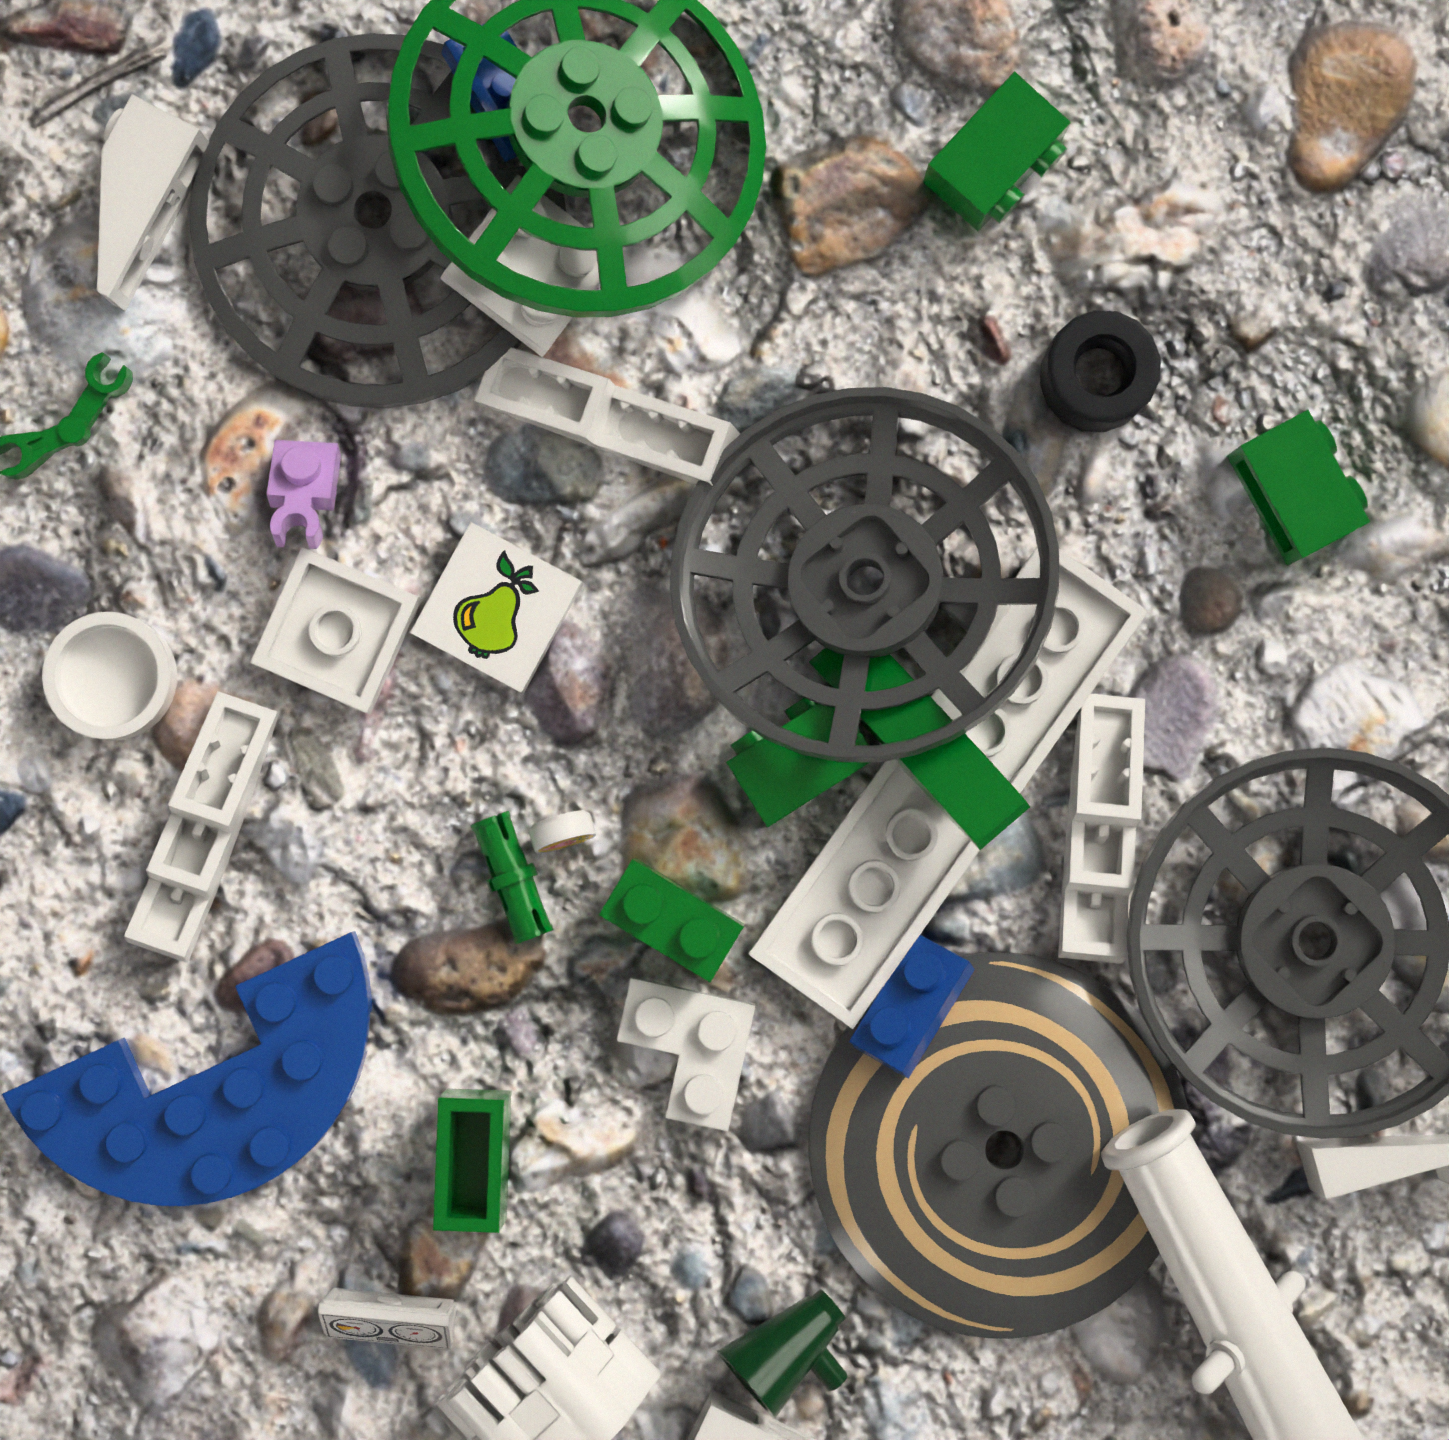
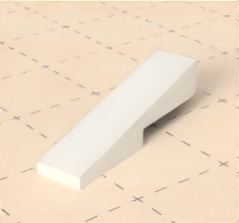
(606, 415)
(1357, 1163)

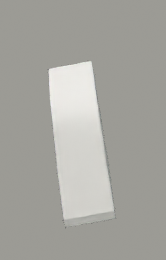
(202, 826)
(1102, 829)

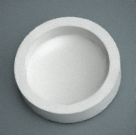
(109, 676)

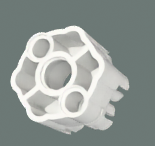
(553, 1380)

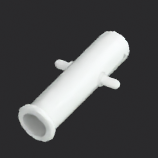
(1227, 1287)

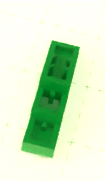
(951, 775)

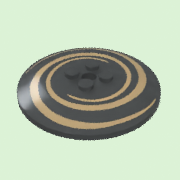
(909, 1172)

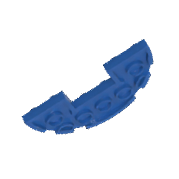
(228, 1123)

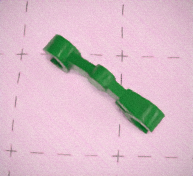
(72, 429)

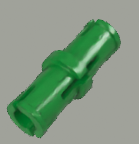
(512, 877)

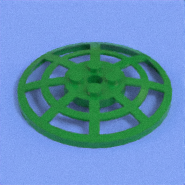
(573, 160)

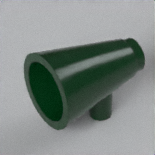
(784, 1349)

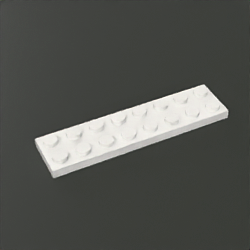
(895, 847)

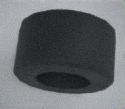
(1124, 339)

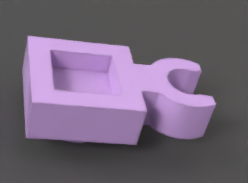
(300, 482)

